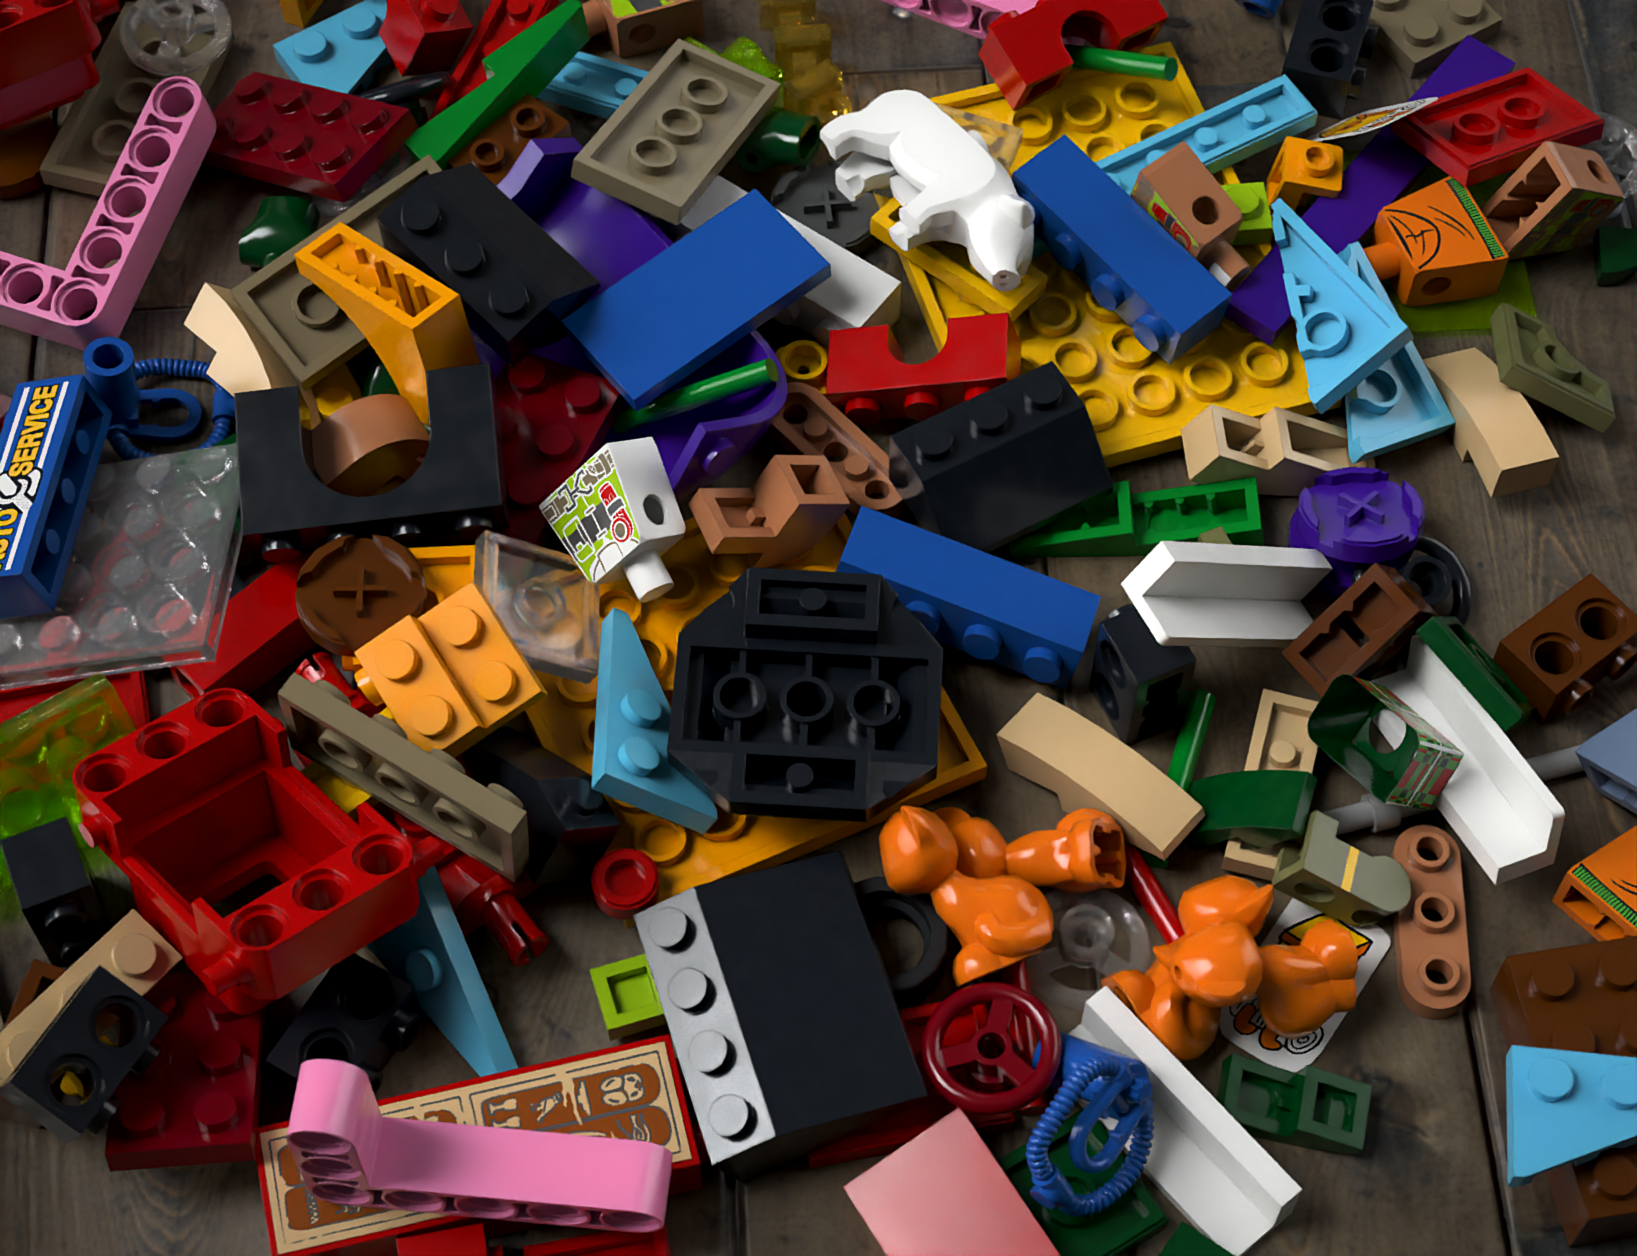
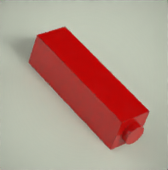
(256, 638)

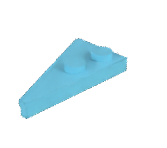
(338, 51)
(1338, 318)
(1399, 398)
(634, 733)
(449, 989)
(1566, 1108)

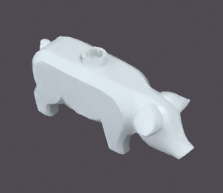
(940, 179)

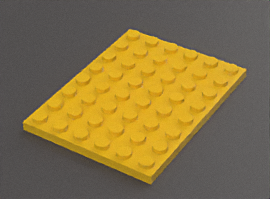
(1128, 391)

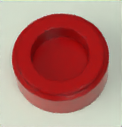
(625, 883)

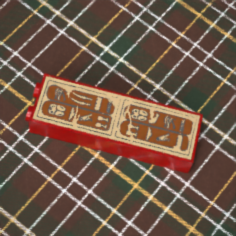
(606, 1093)

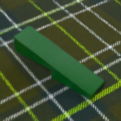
(512, 71)
(1139, 521)

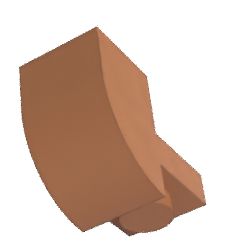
(369, 444)
(776, 518)

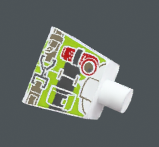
(619, 517)

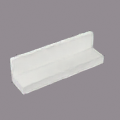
(1225, 593)
(1494, 794)
(1198, 1149)

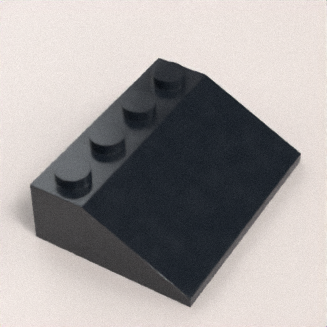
(780, 1013)

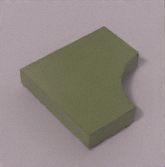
(1543, 369)

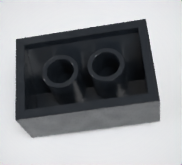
(489, 252)
(1001, 462)

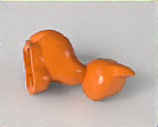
(1074, 858)
(993, 917)
(1293, 984)
(1156, 1000)

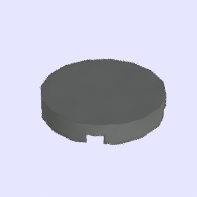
(814, 200)

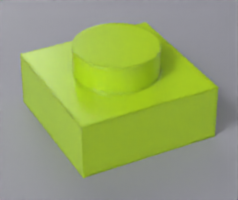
(1256, 214)
(627, 997)

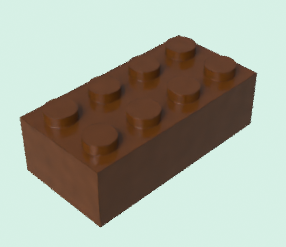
(1580, 1003)

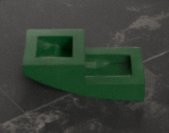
(1251, 805)
(1295, 1108)

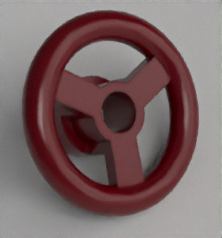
(997, 1072)

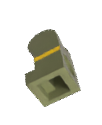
(1338, 876)

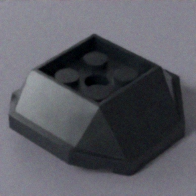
(816, 644)

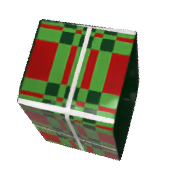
(1348, 712)

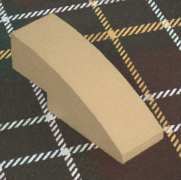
(243, 356)
(1492, 423)
(1278, 449)
(1098, 772)

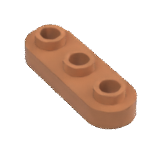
(829, 434)
(1429, 944)

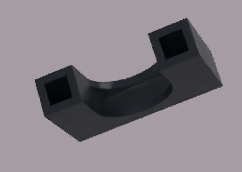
(451, 493)

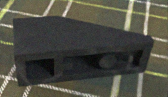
(565, 817)

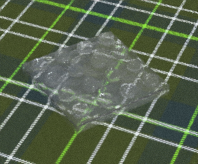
(142, 574)

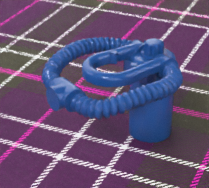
(113, 375)
(1114, 1088)

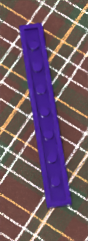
(1370, 182)

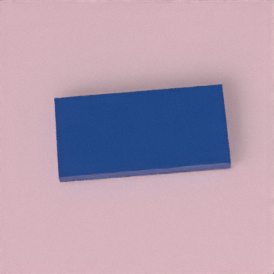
(696, 299)

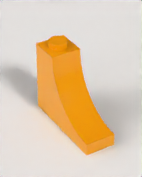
(398, 308)

